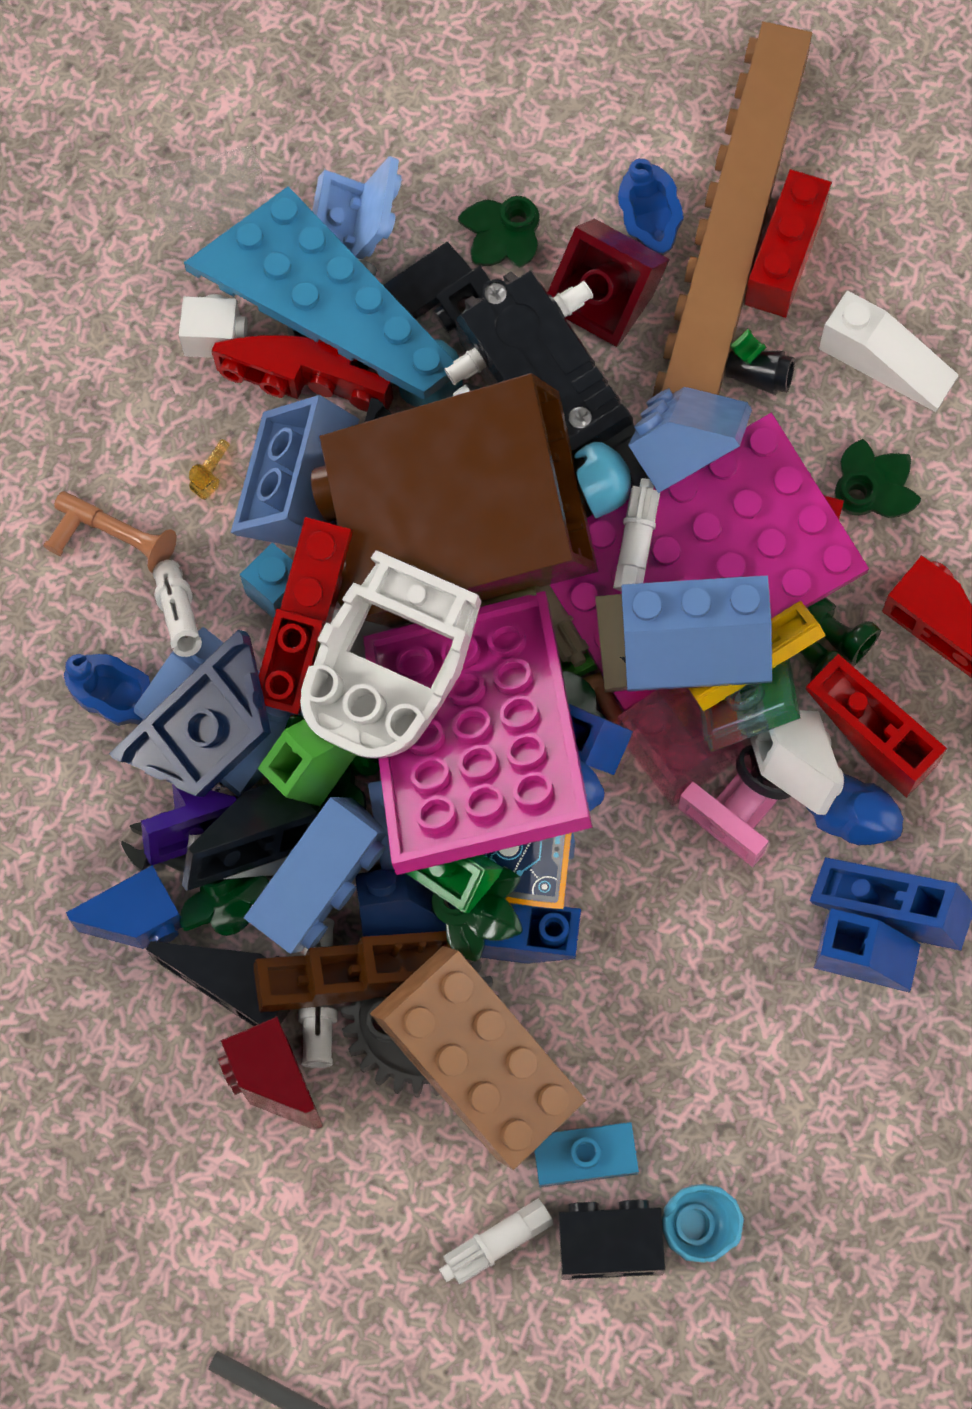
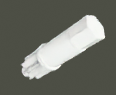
(637, 534)
(495, 1242)

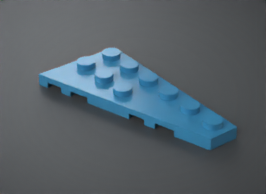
(316, 285)

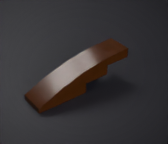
(343, 972)

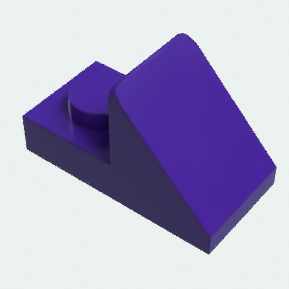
(168, 832)

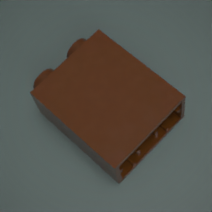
(462, 491)

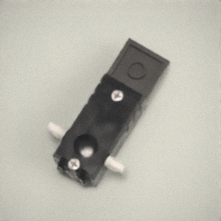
(525, 331)

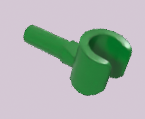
(747, 347)

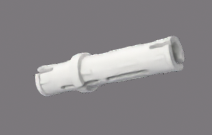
(174, 599)
(318, 1049)

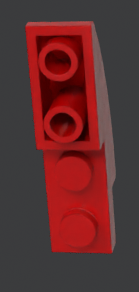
(288, 363)
(305, 609)

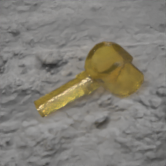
(201, 479)

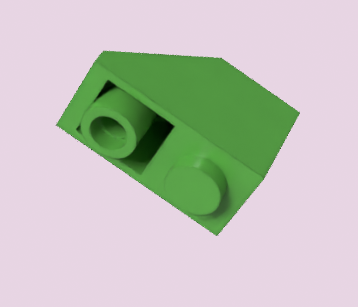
(304, 764)

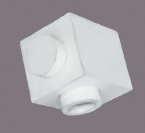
(209, 321)

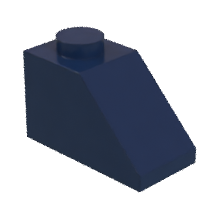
(395, 904)

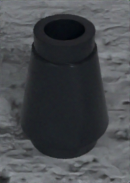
(767, 372)

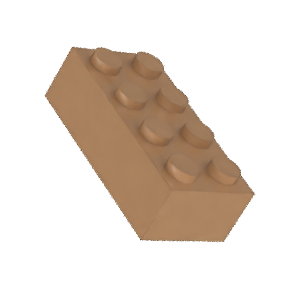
(478, 1056)

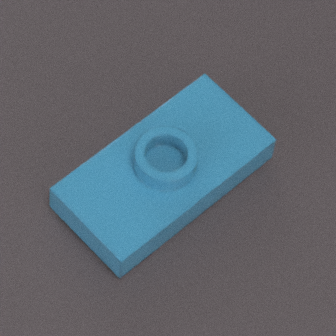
(586, 1155)

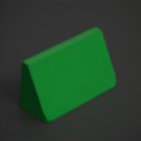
(460, 881)

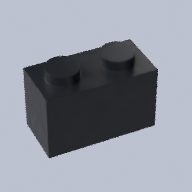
(611, 1241)

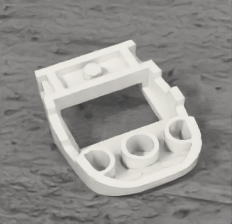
(370, 706)

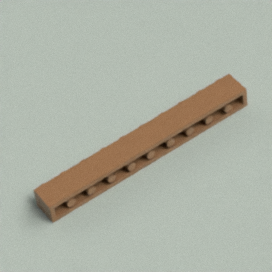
(737, 210)

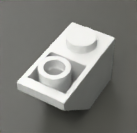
(801, 761)

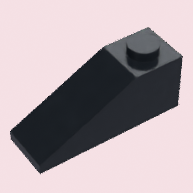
(249, 834)
(219, 974)

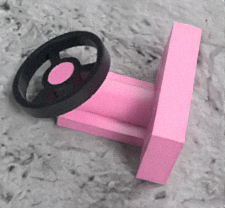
(736, 810)

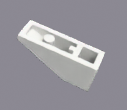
(886, 351)

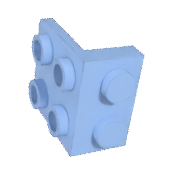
(359, 211)

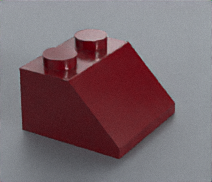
(617, 272)
(267, 1073)

